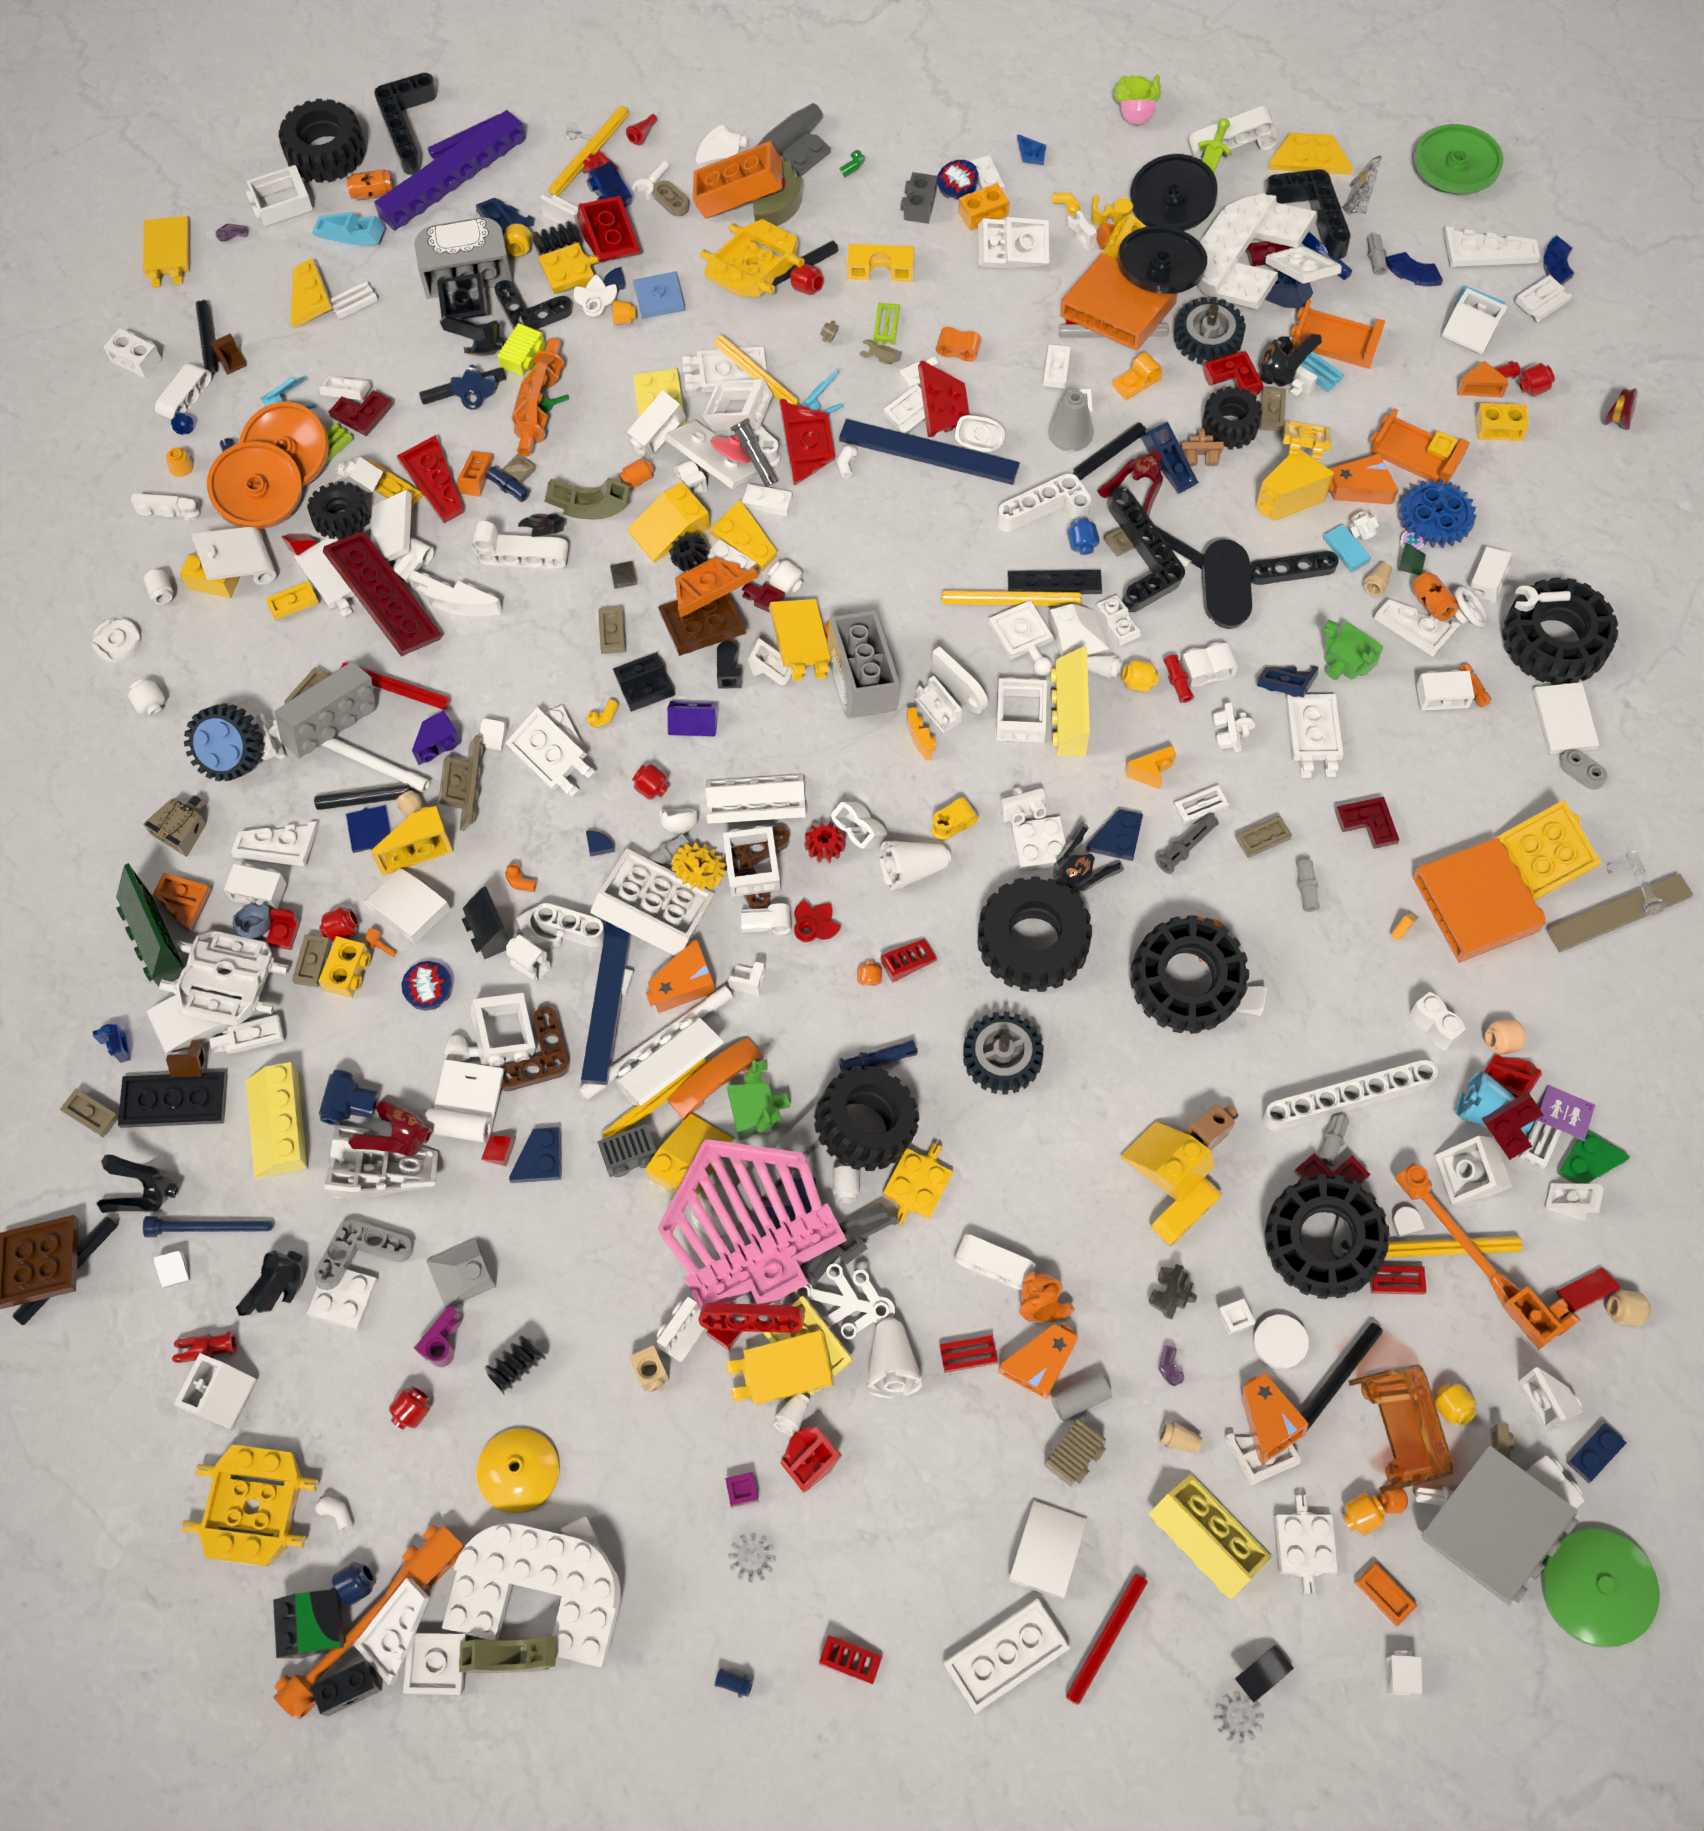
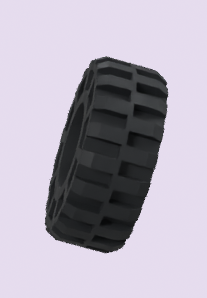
(1557, 660)
(1040, 901)
(1215, 949)
(1336, 1197)

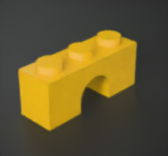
(865, 257)

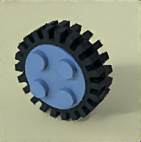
(223, 742)

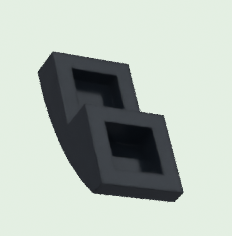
(1264, 1673)

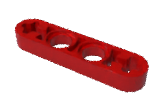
(751, 1322)

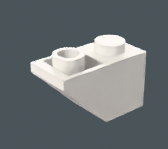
(359, 473)

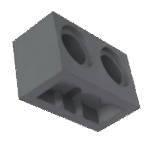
(920, 197)

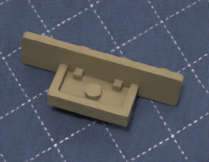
(459, 782)

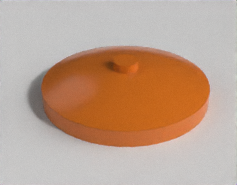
(295, 432)
(254, 485)

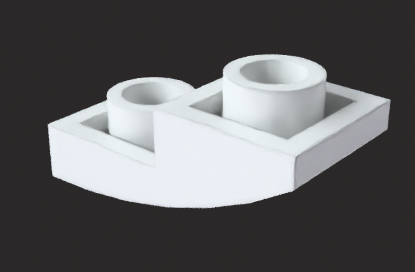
(1117, 620)

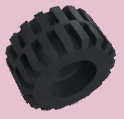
(1237, 404)

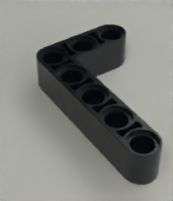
(394, 98)
(1319, 190)
(1147, 550)

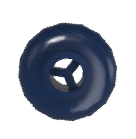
(353, 1582)

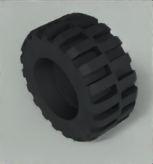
(316, 121)
(848, 1140)

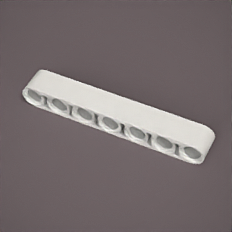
(1359, 1087)

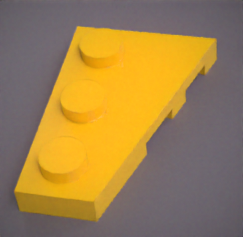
(308, 294)
(744, 534)

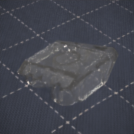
(1362, 188)

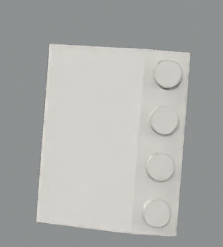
(651, 903)

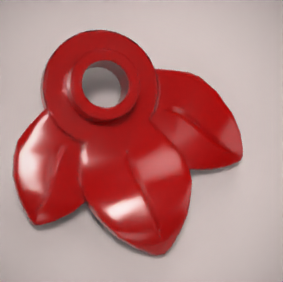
(817, 920)

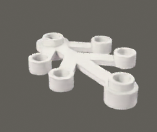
(849, 1302)

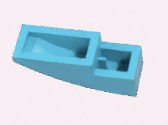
(349, 228)

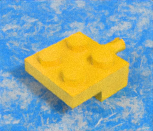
(567, 268)

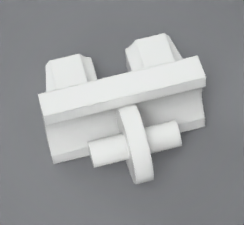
(1232, 737)
(271, 738)
(1023, 804)

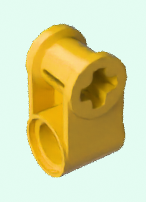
(953, 819)

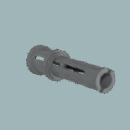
(749, 443)
(1180, 849)

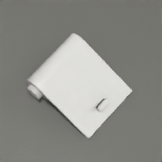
(235, 554)
(463, 1104)

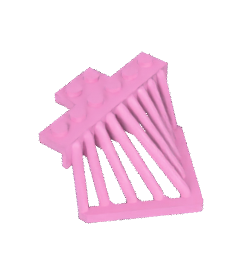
(768, 1263)

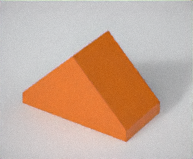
(1483, 382)

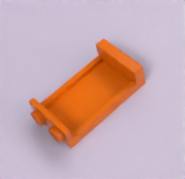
(1340, 337)
(1407, 448)

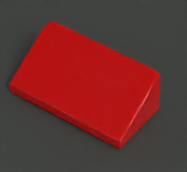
(1588, 1290)

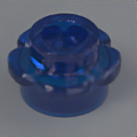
(176, 424)

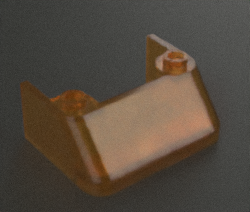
(1410, 1424)

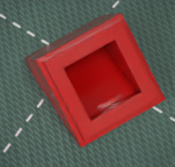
(298, 543)
(498, 1150)
(724, 1338)

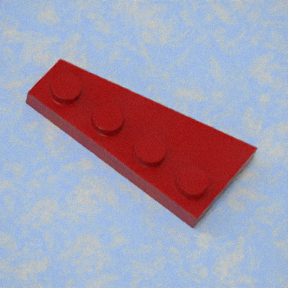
(431, 476)

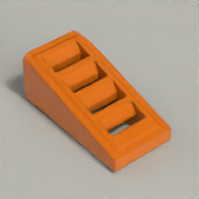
(473, 475)

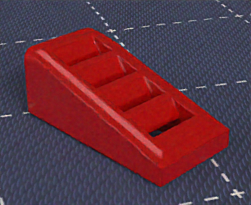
(904, 970)
(843, 1645)

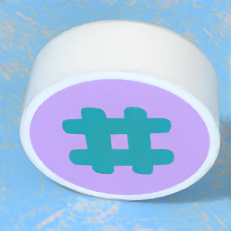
(1409, 538)

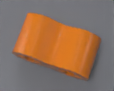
(958, 344)

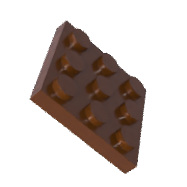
(702, 627)
(38, 1261)

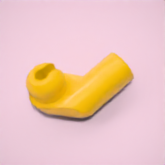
(1069, 200)
(600, 719)

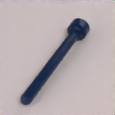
(153, 1226)

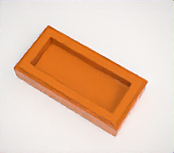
(1386, 1594)

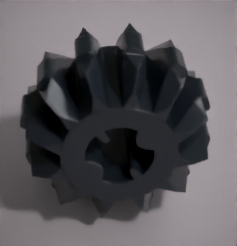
(689, 551)

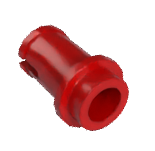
(1509, 370)

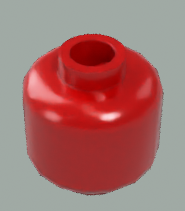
(806, 279)
(1536, 379)
(650, 781)
(339, 923)
(409, 1408)

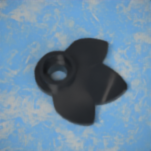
(543, 524)

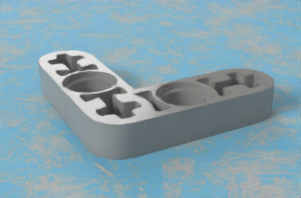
(359, 1242)

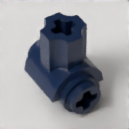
(345, 1099)

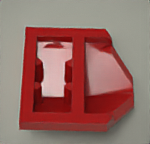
(1513, 1074)
(809, 1457)

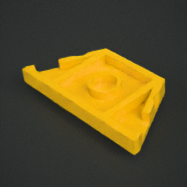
(1311, 152)

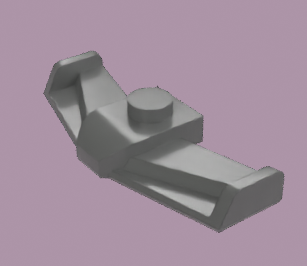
(854, 1231)

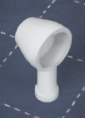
(458, 1050)

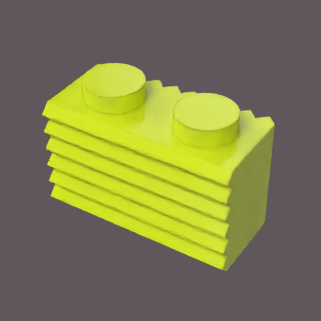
(520, 349)

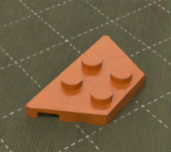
(709, 583)

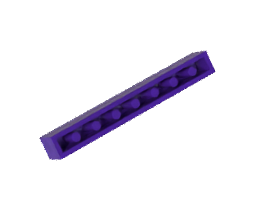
(450, 170)

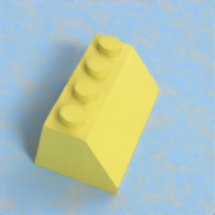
(1071, 704)
(276, 1121)
(1210, 1536)

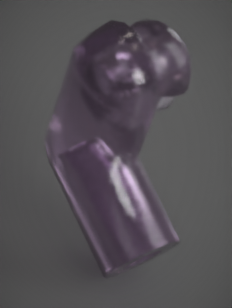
(229, 231)
(1167, 1367)

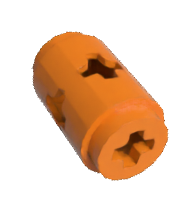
(360, 184)
(1435, 596)

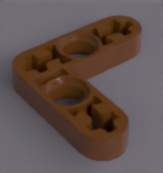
(748, 860)
(548, 1056)

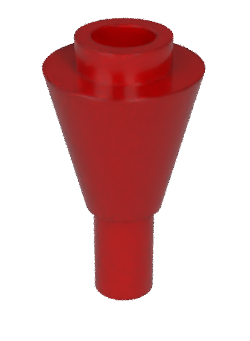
(637, 132)

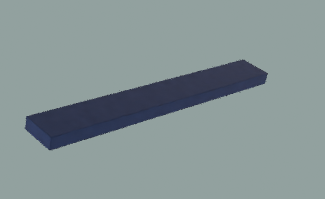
(929, 451)
(606, 1006)

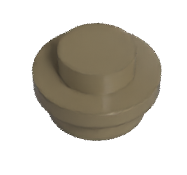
(829, 331)

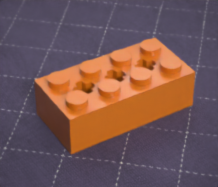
(737, 180)

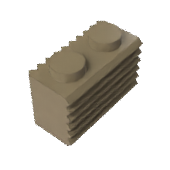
(1075, 1453)

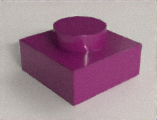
(741, 1489)

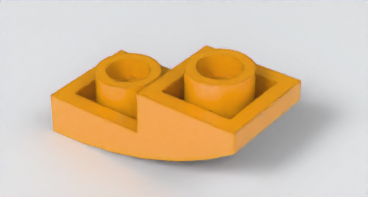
(920, 735)

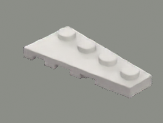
(1479, 250)

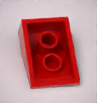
(607, 229)

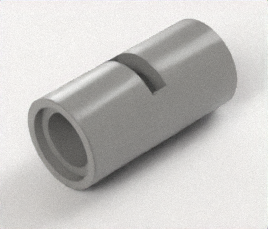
(1081, 1396)

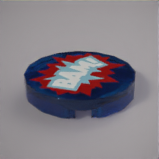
(958, 179)
(427, 985)

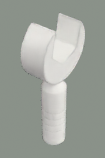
(647, 184)
(1532, 597)

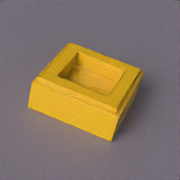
(1442, 445)

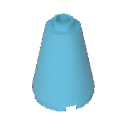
(1482, 1099)

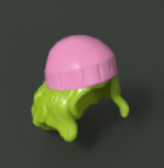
(1137, 97)

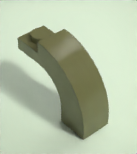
(785, 203)
(588, 503)
(507, 1655)

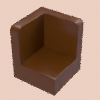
(228, 354)
(188, 1064)

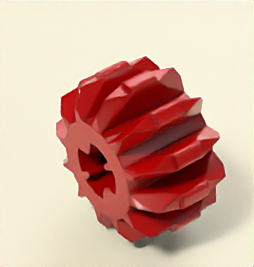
(815, 844)

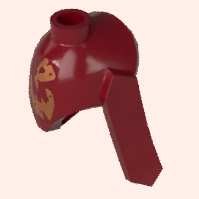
(1143, 466)
(407, 1132)

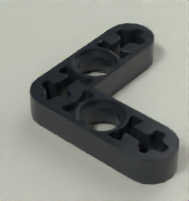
(528, 315)

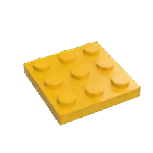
(1550, 850)

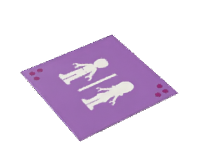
(1566, 1112)

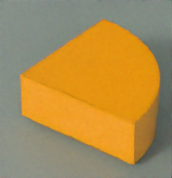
(1404, 926)

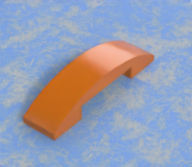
(713, 1076)

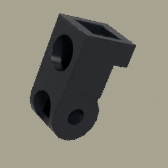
(726, 661)

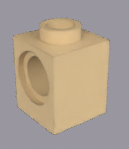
(643, 1359)

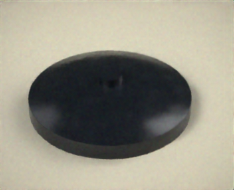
(1174, 192)
(1162, 259)

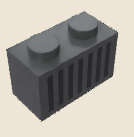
(627, 1150)

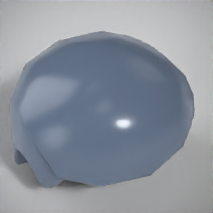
(252, 921)

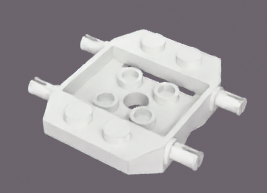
(249, 967)

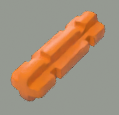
(1482, 698)

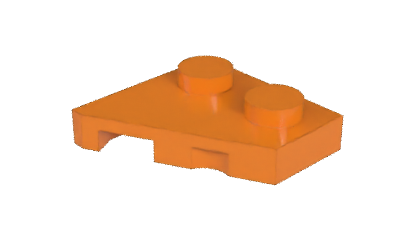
(182, 898)

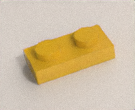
(291, 600)

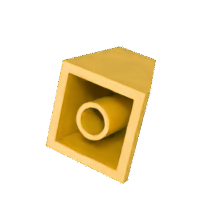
(1294, 486)

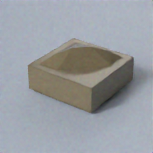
(519, 469)
(1118, 542)

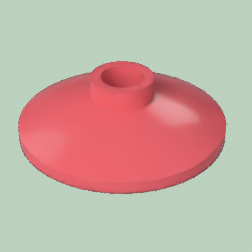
(730, 448)

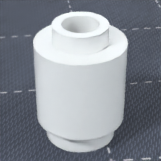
(158, 586)
(845, 1183)

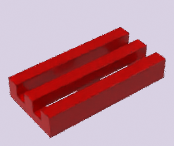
(1375, 1289)
(968, 1343)

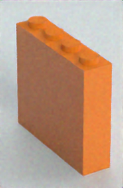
(1114, 305)
(1479, 899)

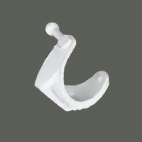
(528, 932)

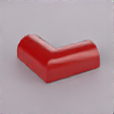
(1235, 367)

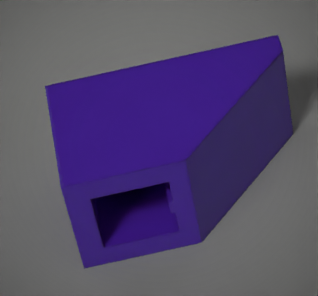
(434, 738)

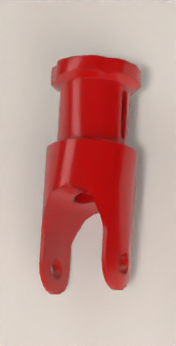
(206, 1345)

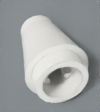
(1104, 665)
(791, 1415)

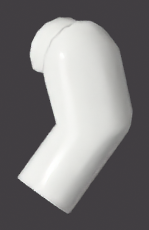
(335, 1508)

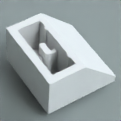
(1475, 321)
(215, 1392)

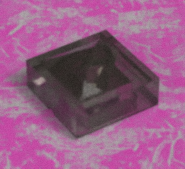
(623, 574)

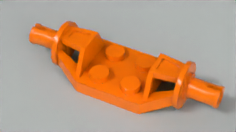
(527, 416)

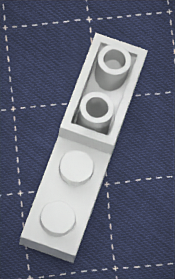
(460, 600)

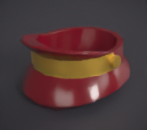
(1623, 408)

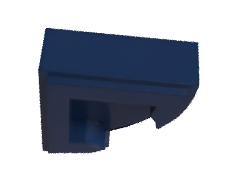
(615, 277)
(598, 843)

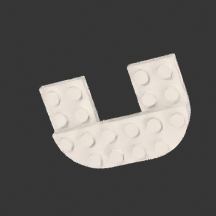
(1230, 236)
(544, 1563)

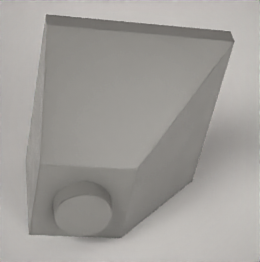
(460, 1273)

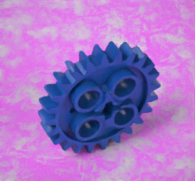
(1429, 517)

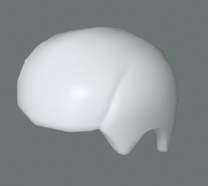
(678, 820)

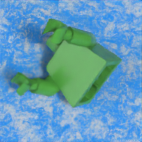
(1349, 651)
(753, 1104)

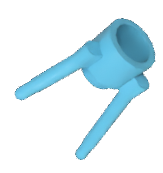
(274, 396)
(811, 401)

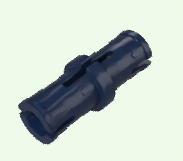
(507, 484)

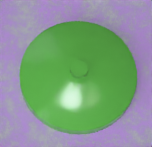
(1458, 158)
(1600, 1588)

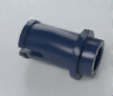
(734, 1682)

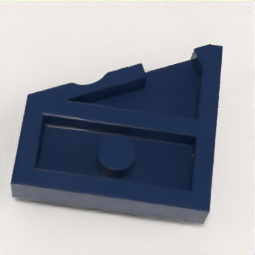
(502, 214)
(1287, 680)
(1118, 836)
(539, 1158)

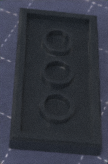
(172, 1100)

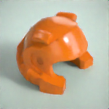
(1040, 1299)

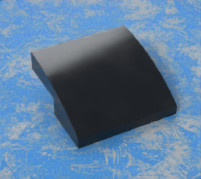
(643, 682)

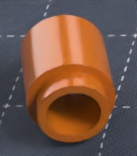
(636, 473)

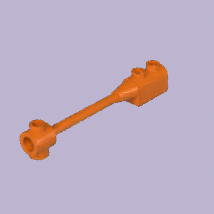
(1520, 1304)
(421, 1564)

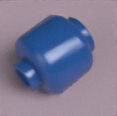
(1083, 536)

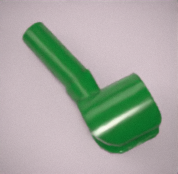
(546, 404)

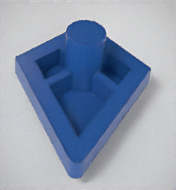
(1031, 150)

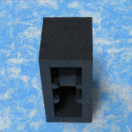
(345, 1688)

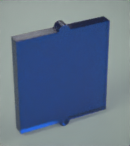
(367, 827)

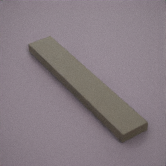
(1615, 914)

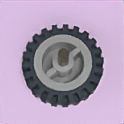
(1209, 330)
(1003, 1053)

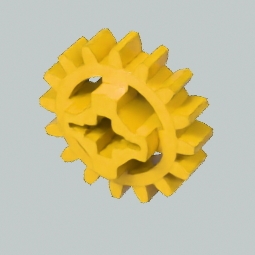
(698, 866)

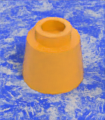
(622, 312)
(179, 462)

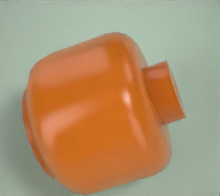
(869, 974)
(1394, 1501)

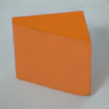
(1104, 233)

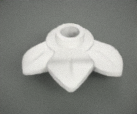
(595, 294)

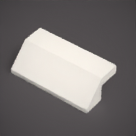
(755, 798)

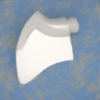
(720, 145)

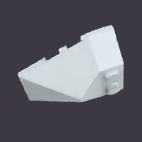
(375, 1172)

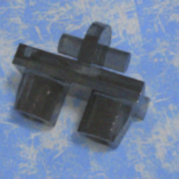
(1177, 1291)

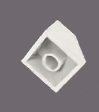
(1473, 1170)

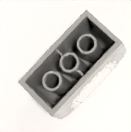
(462, 250)
(862, 665)

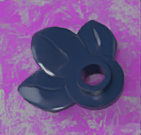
(472, 384)

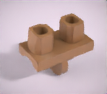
(1202, 445)

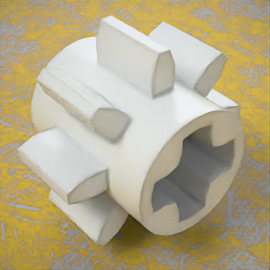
(1364, 525)

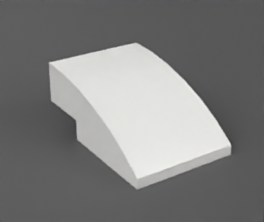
(1013, 243)
(408, 905)
(178, 1030)
(1048, 1550)

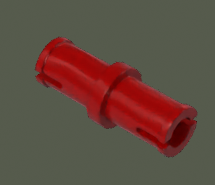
(1178, 678)

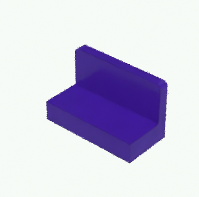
(692, 718)

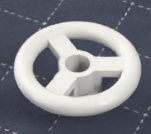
(1471, 609)

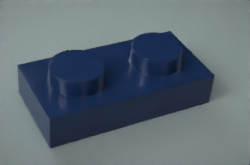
(1596, 1453)

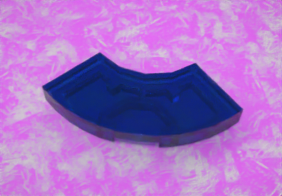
(1556, 262)
(1405, 267)

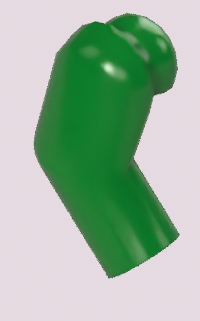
(853, 165)

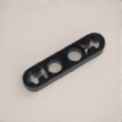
(1294, 571)

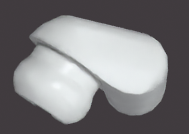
(843, 460)

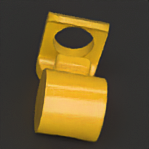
(1121, 207)

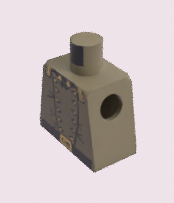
(177, 824)

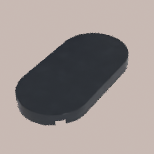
(1227, 584)

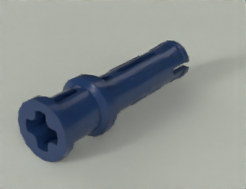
(880, 1057)

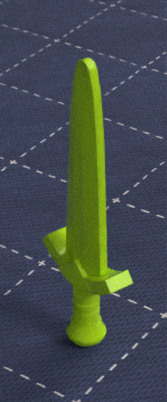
(1215, 147)

